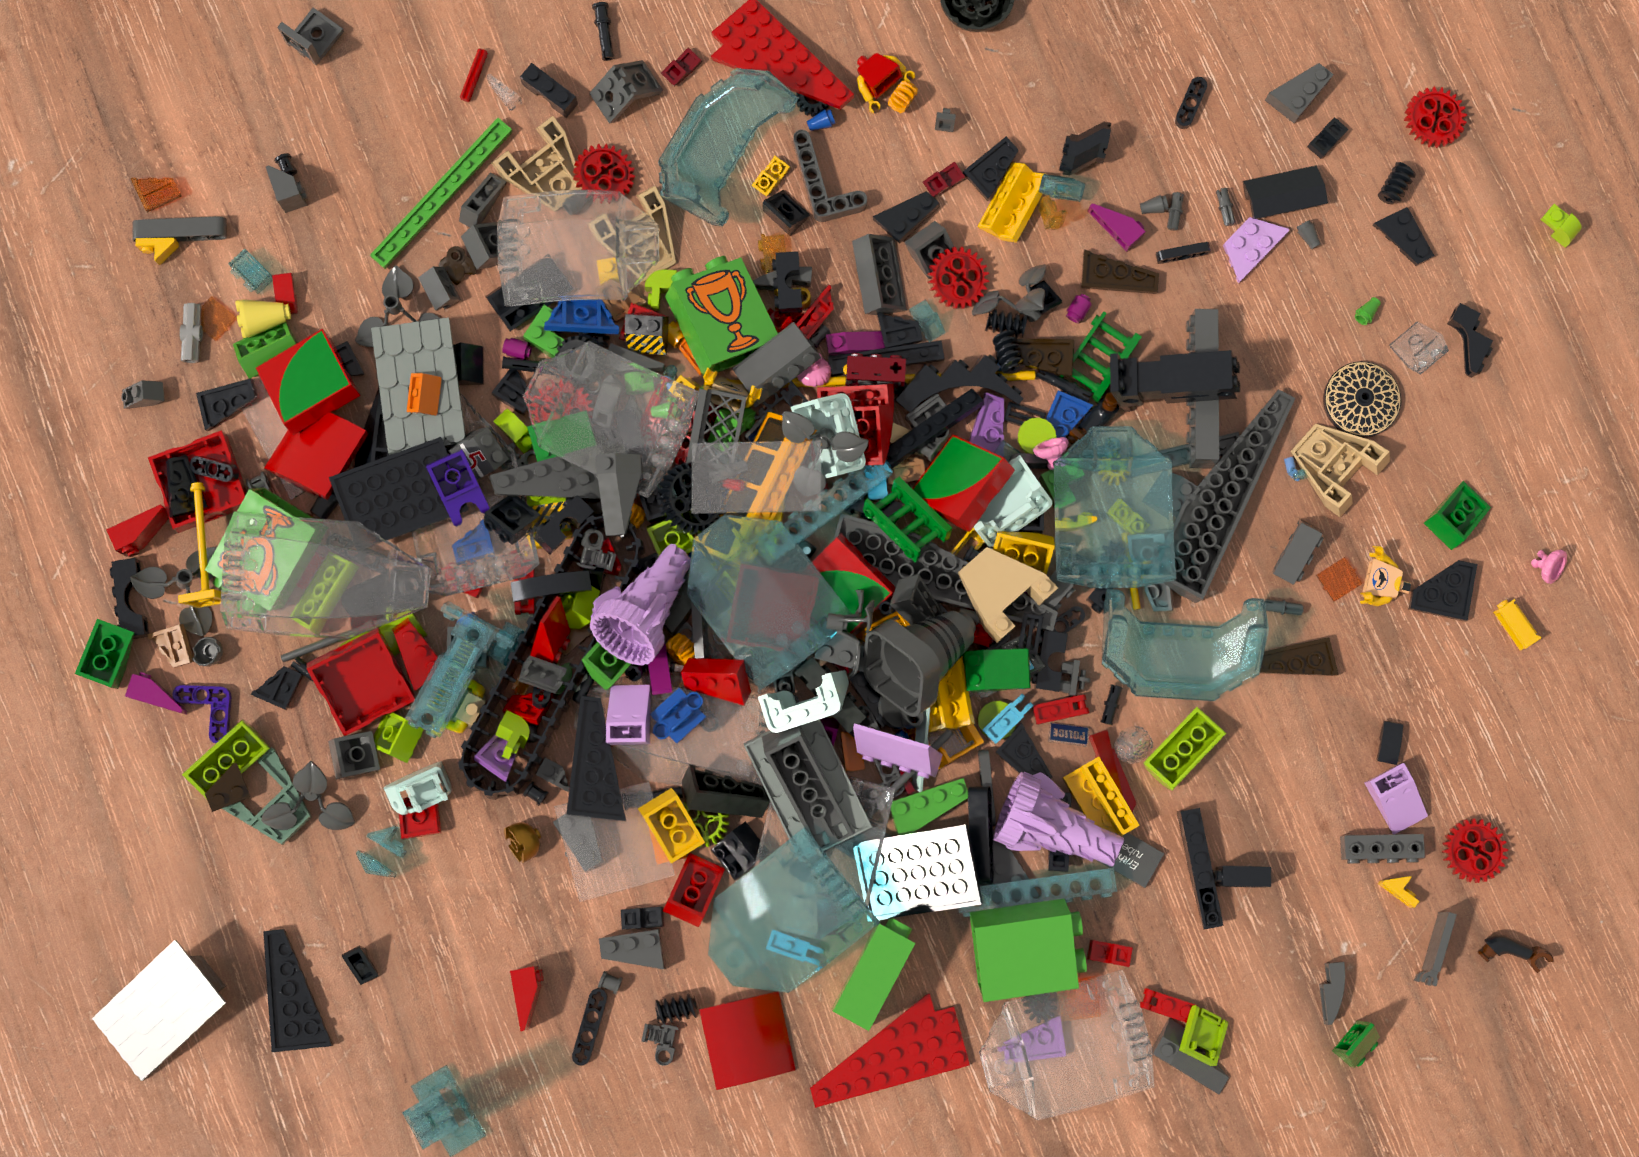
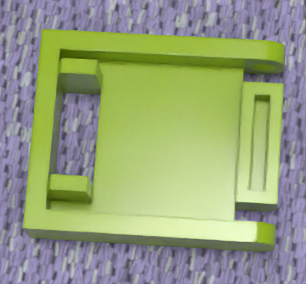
(1203, 1033)

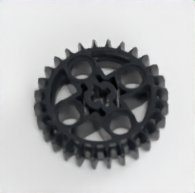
(672, 480)

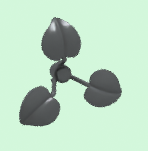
(395, 286)
(1029, 305)
(847, 444)
(151, 584)
(839, 622)
(311, 784)

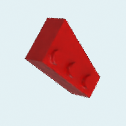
(415, 652)
(717, 678)

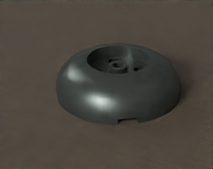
(982, 19)

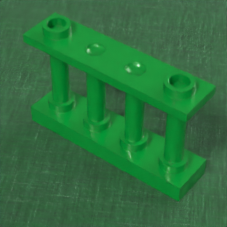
(1128, 342)
(915, 504)

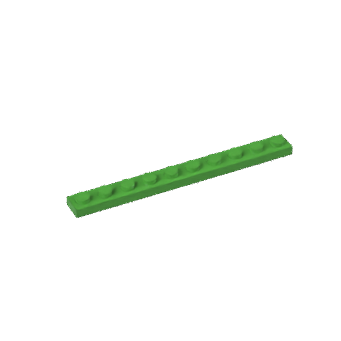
(441, 193)

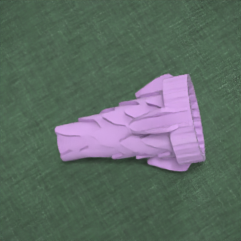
(633, 621)
(1039, 818)

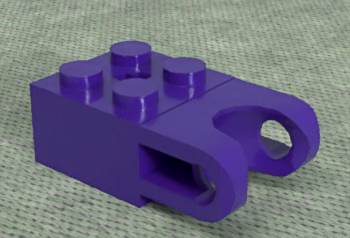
(459, 491)

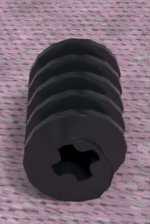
(1396, 183)
(1006, 322)
(1007, 352)
(674, 1008)

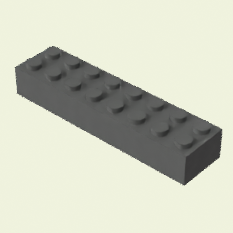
(1203, 415)

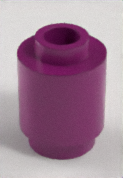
(1078, 308)
(517, 348)

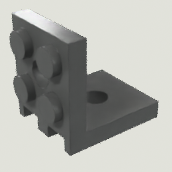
(302, 38)
(627, 83)

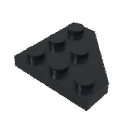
(1447, 592)

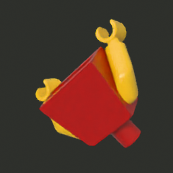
(878, 75)

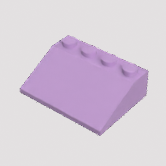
(896, 751)

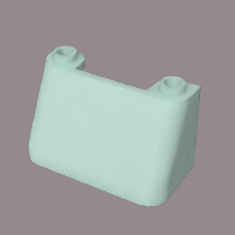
(838, 415)
(1015, 505)
(784, 713)

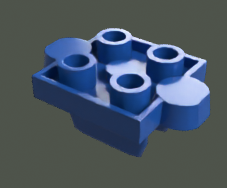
(678, 715)

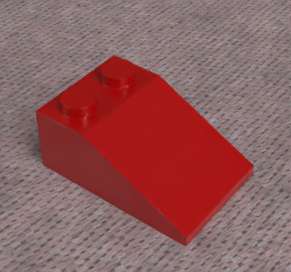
(138, 531)
(552, 634)
(694, 890)
(526, 989)

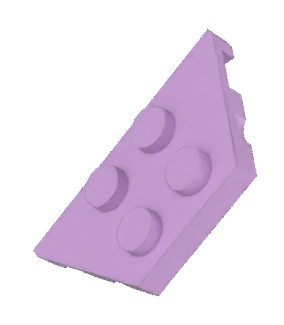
(1251, 245)

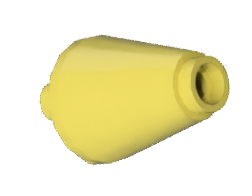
(260, 316)

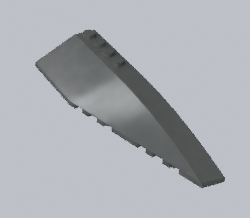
(1218, 502)
(935, 566)

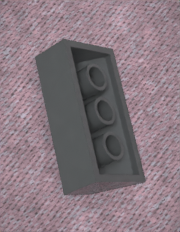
(879, 274)
(777, 362)

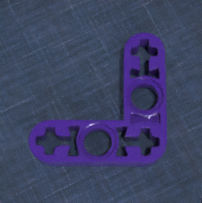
(216, 705)

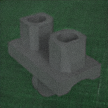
(1072, 668)

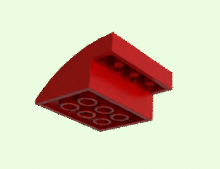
(873, 415)
(317, 454)
(747, 1040)

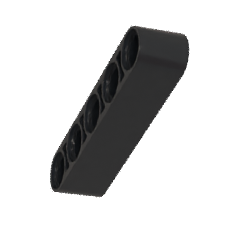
(981, 831)

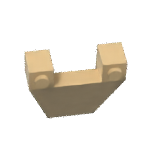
(545, 170)
(655, 208)
(1332, 459)
(995, 583)

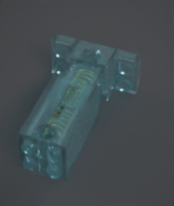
(454, 670)
(442, 1114)

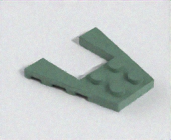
(273, 765)

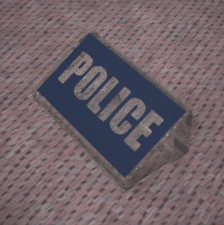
(1068, 734)

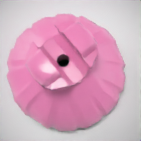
(816, 374)
(1051, 450)
(1551, 565)

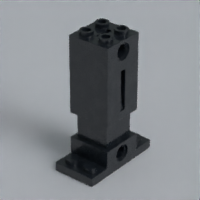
(1175, 378)

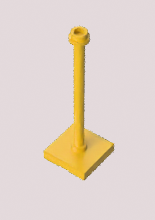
(206, 596)

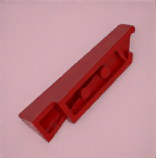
(816, 313)
(1103, 749)

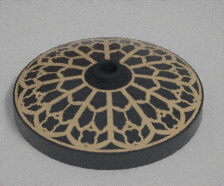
(1350, 411)

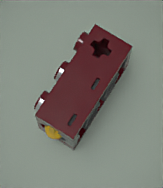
(875, 370)

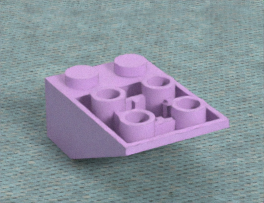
(628, 715)
(1397, 798)

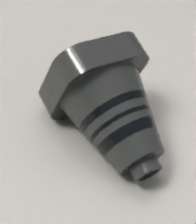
(913, 659)

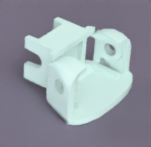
(421, 787)

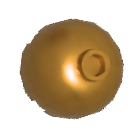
(523, 840)

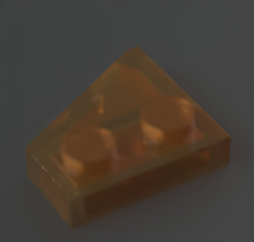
(156, 192)

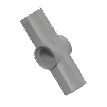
(191, 333)

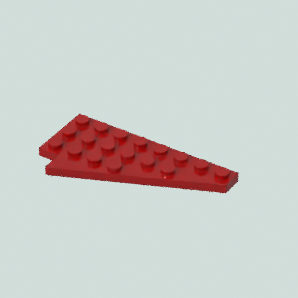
(760, 42)
(906, 1050)

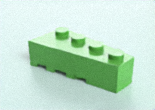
(923, 807)

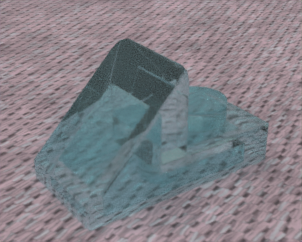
(928, 320)
(383, 838)

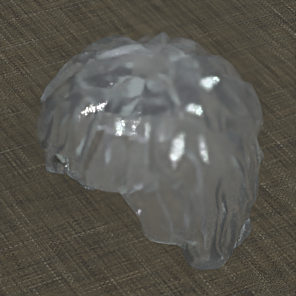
(1133, 745)

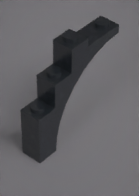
(982, 374)

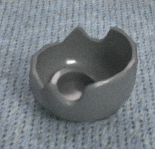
(207, 652)

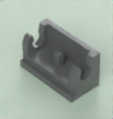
(439, 288)
(925, 411)
(542, 674)

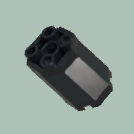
(1085, 148)

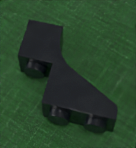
(1475, 345)

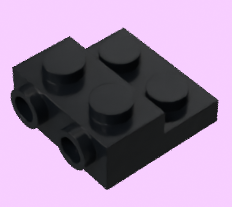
(510, 519)

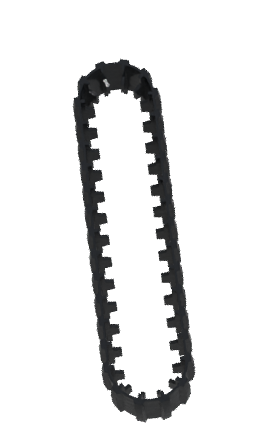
(515, 659)

